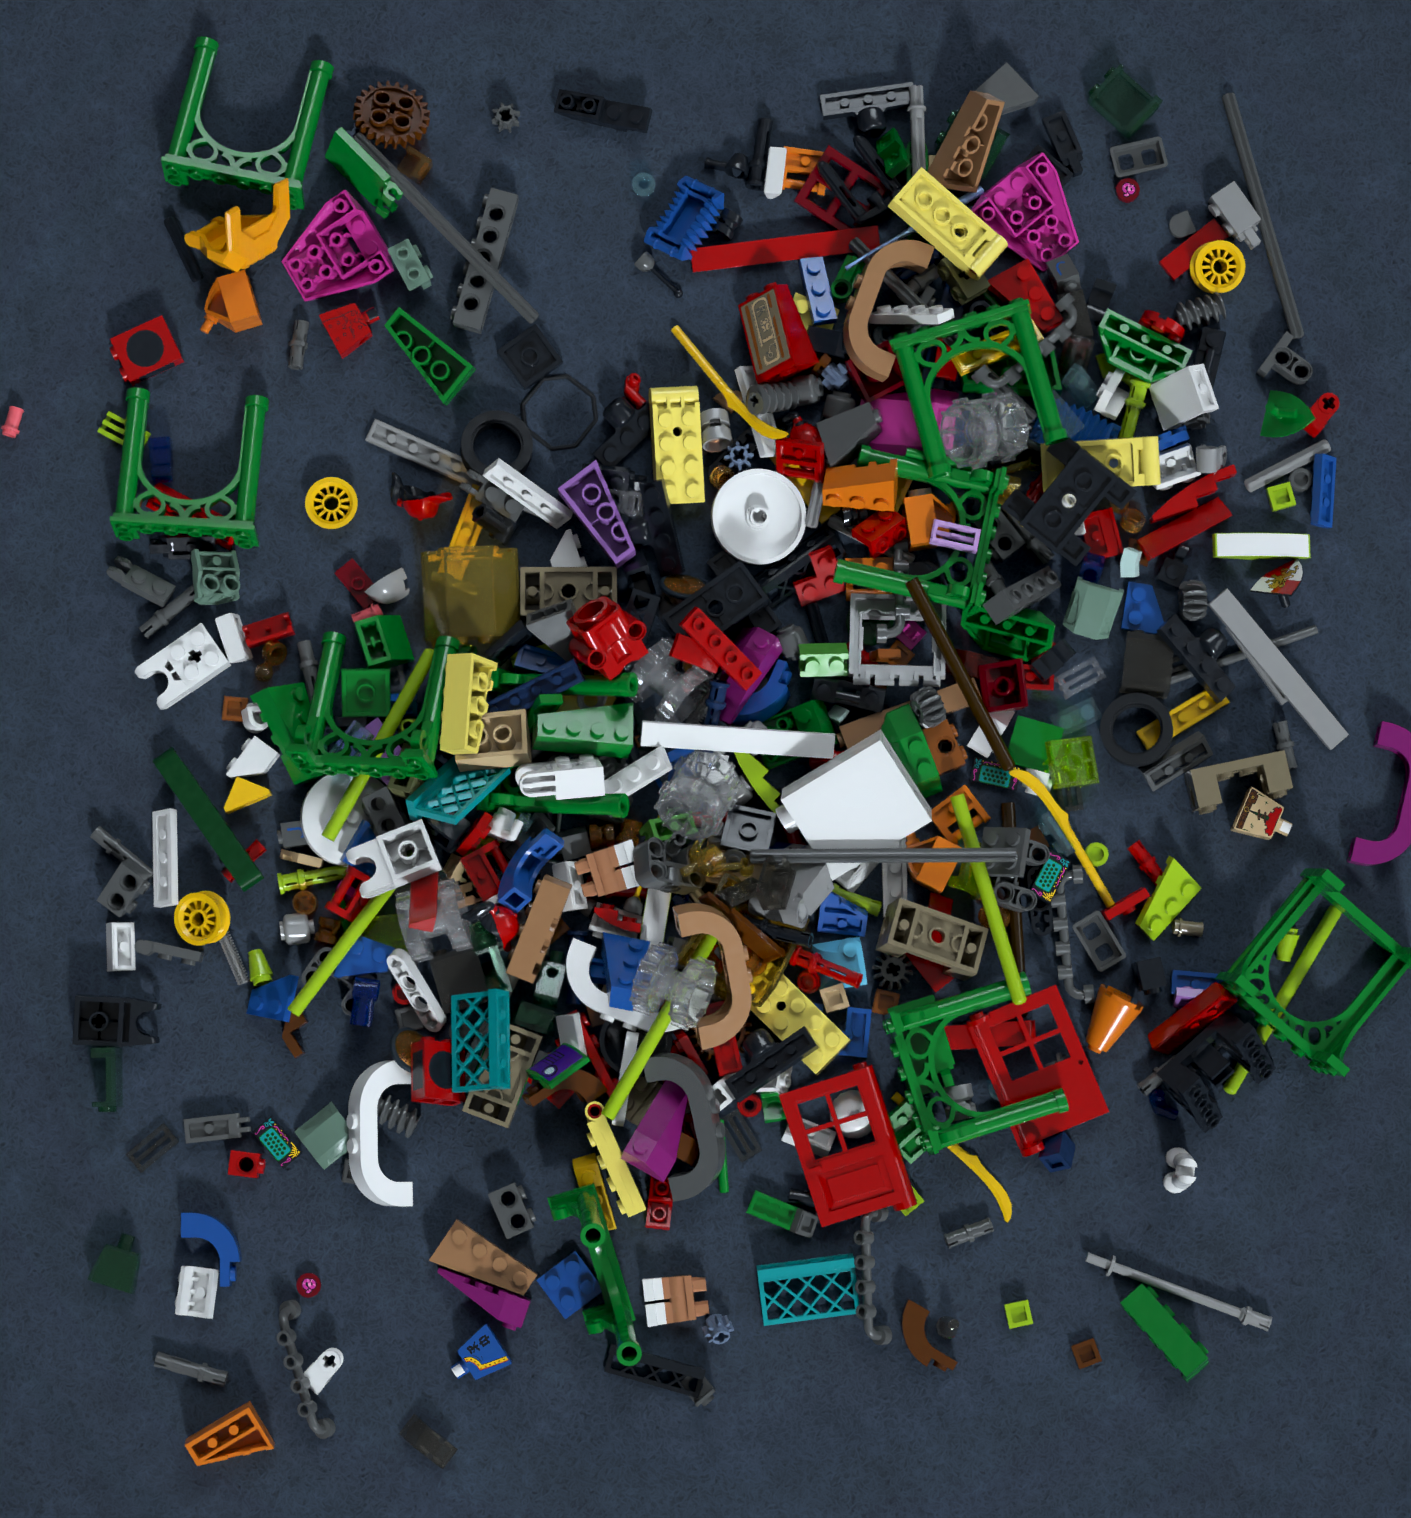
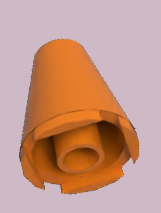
(1110, 1018)

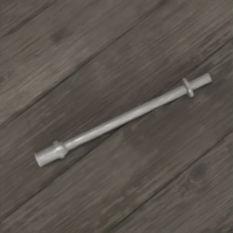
(1245, 1315)

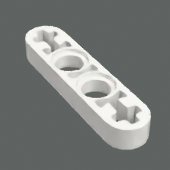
(401, 967)
(628, 1053)

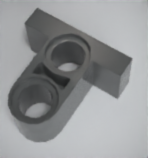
(1292, 362)

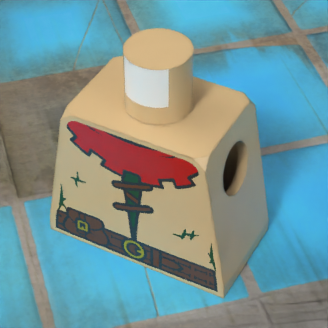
(1260, 816)

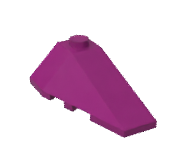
(762, 650)
(657, 1137)
(500, 1303)

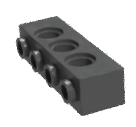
(1022, 595)

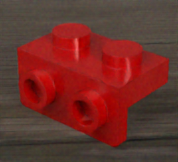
(881, 531)

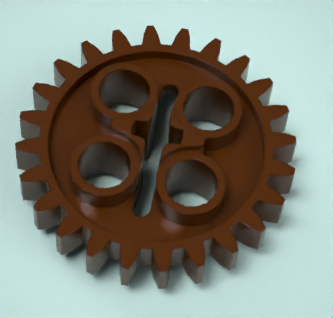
(391, 114)

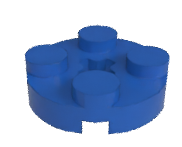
(1168, 440)

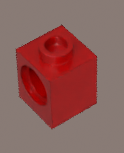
(235, 1164)

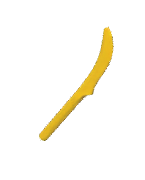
(732, 400)
(1062, 819)
(974, 1163)

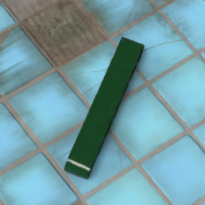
(208, 819)

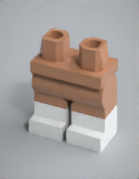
(603, 870)
(681, 1299)

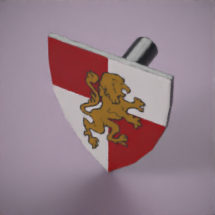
(1281, 582)

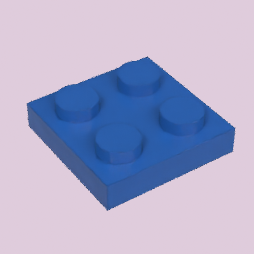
(570, 1284)

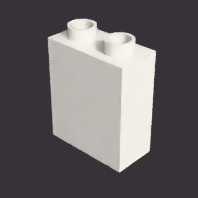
(855, 802)

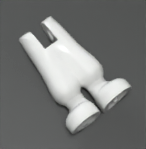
(1184, 1173)

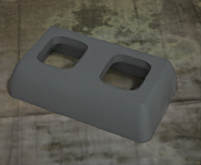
(1135, 150)
(1105, 937)

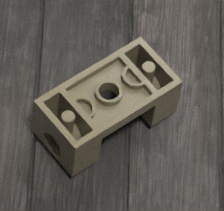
(544, 585)
(1271, 773)
(909, 930)
(497, 1104)

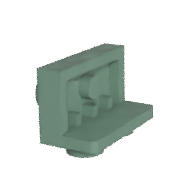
(409, 266)

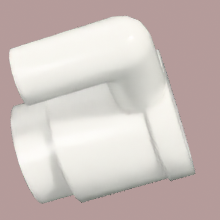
(504, 826)

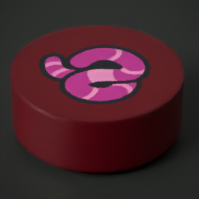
(1127, 190)
(308, 1285)

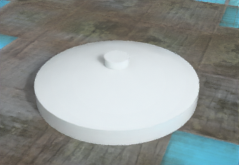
(758, 516)
(320, 806)

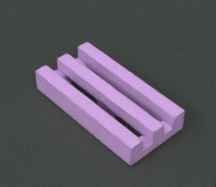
(951, 544)

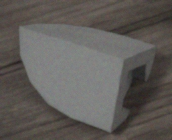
(389, 588)

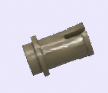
(1189, 928)

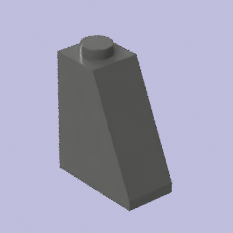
(1010, 88)
(848, 431)
(551, 627)

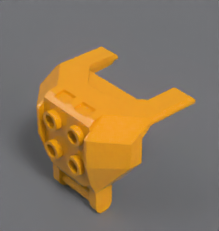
(243, 239)

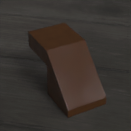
(288, 1037)

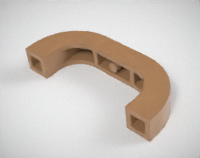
(860, 348)
(730, 1018)

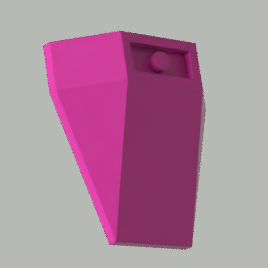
(1030, 212)
(323, 259)
(898, 421)

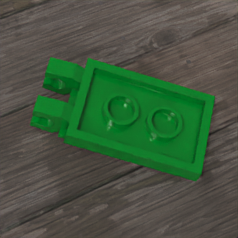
(363, 172)
(943, 1056)

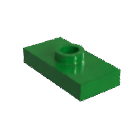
(772, 1210)

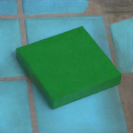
(366, 692)
(1029, 740)

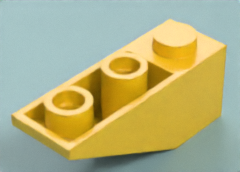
(588, 1172)

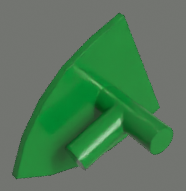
(1285, 415)

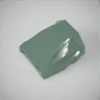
(215, 577)
(1092, 609)
(325, 1135)

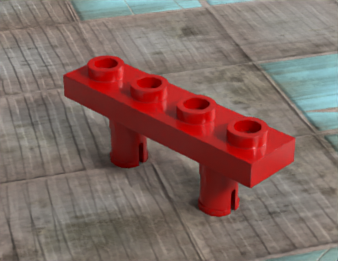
(720, 648)
(592, 1044)

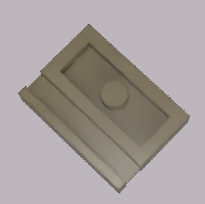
(640, 1099)

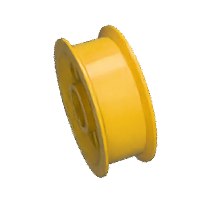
(1236, 275)
(325, 484)
(189, 922)

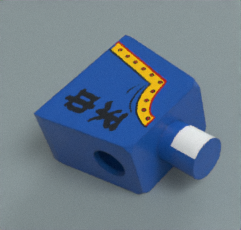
(481, 1355)

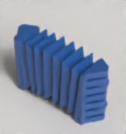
(686, 220)
(1094, 427)

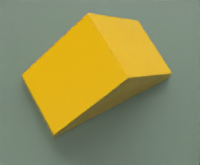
(244, 794)

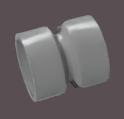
(715, 430)
(961, 1095)

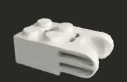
(182, 673)
(562, 778)
(391, 858)

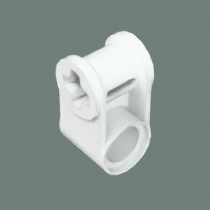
(320, 1372)

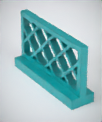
(434, 792)
(496, 1039)
(806, 1268)

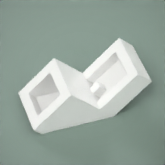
(979, 742)

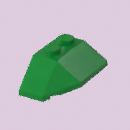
(1140, 349)
(1017, 637)
(912, 749)

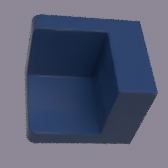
(1057, 1152)

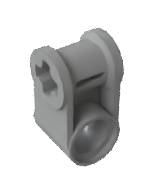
(1210, 458)

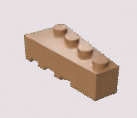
(968, 143)
(539, 928)
(480, 1258)

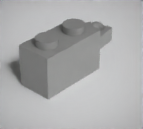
(1236, 214)

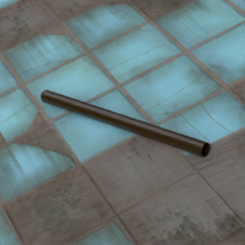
(960, 674)
(1015, 925)

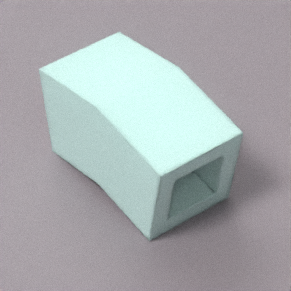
(1130, 562)

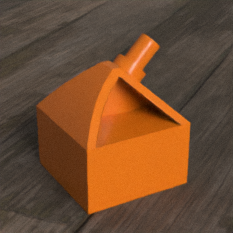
(231, 304)
(919, 515)
(932, 874)

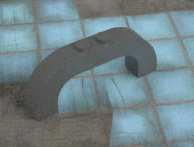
(705, 1116)

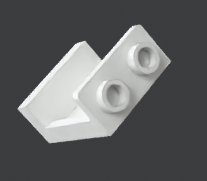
(1183, 396)

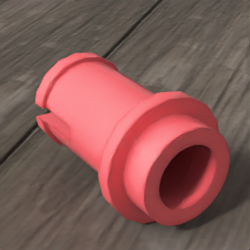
(12, 422)
(368, 612)

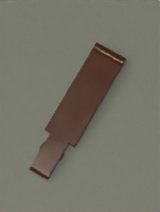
(748, 932)

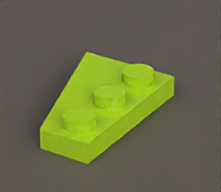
(1170, 896)

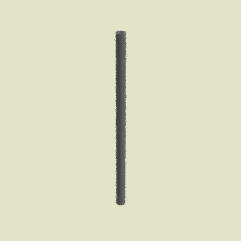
(1237, 656)

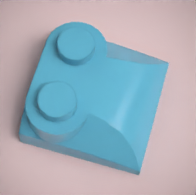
(845, 953)

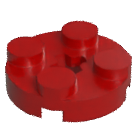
(1166, 328)

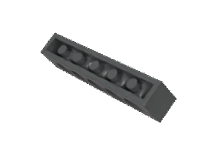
(494, 201)

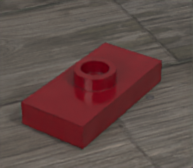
(356, 582)

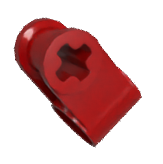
(1321, 414)

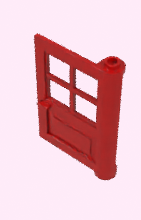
(1074, 1078)
(858, 1177)

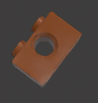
(945, 761)

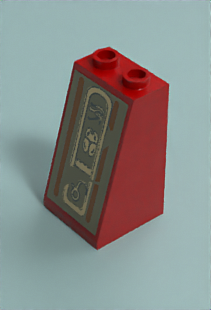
(776, 335)

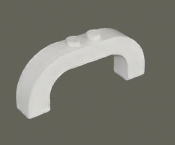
(577, 968)
(364, 1135)

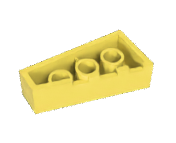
(465, 702)

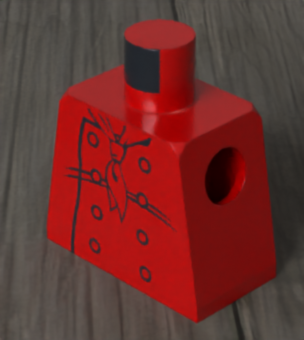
(348, 327)

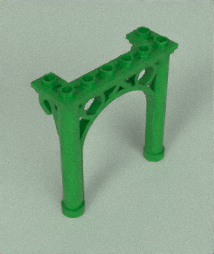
(178, 167)
(920, 395)
(242, 529)
(956, 593)
(420, 735)
(515, 801)
(981, 1122)
(617, 1311)

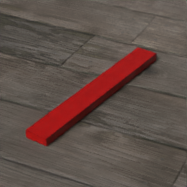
(782, 248)

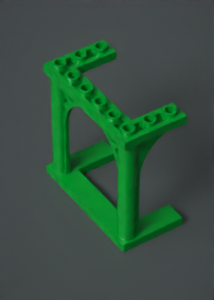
(1328, 1052)

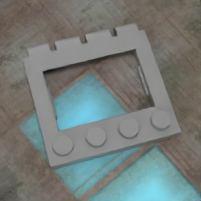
(883, 608)

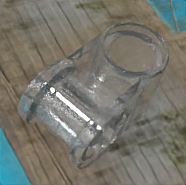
(627, 503)

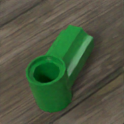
(846, 279)

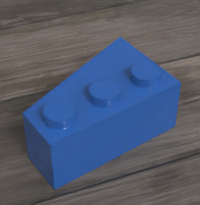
(621, 961)

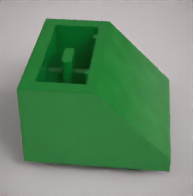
(383, 641)

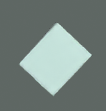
(838, 714)

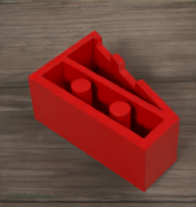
(1024, 283)

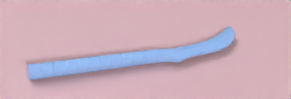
(965, 199)

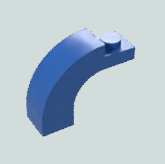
(769, 699)
(520, 874)
(220, 1235)

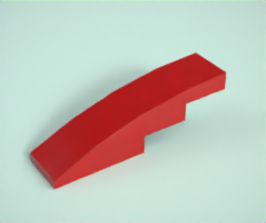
(1186, 499)

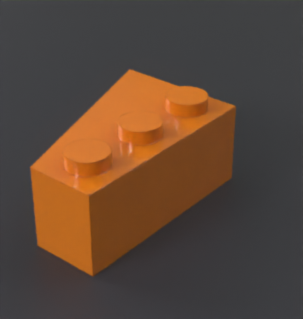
(862, 487)
(230, 1436)

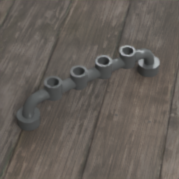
(1046, 346)
(902, 610)
(1060, 925)
(867, 1311)
(324, 1427)

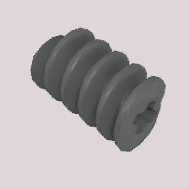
(1199, 310)
(772, 397)
(397, 1115)

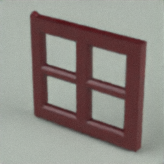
(855, 172)

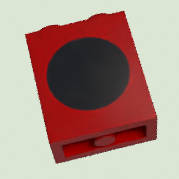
(145, 350)
(433, 1072)

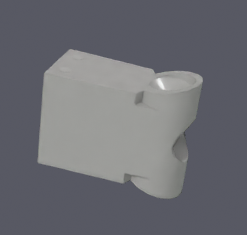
(808, 891)

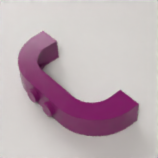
(1367, 852)

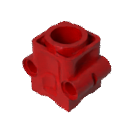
(606, 636)

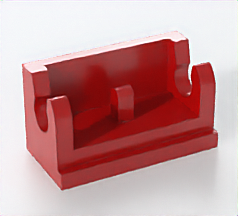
(268, 629)

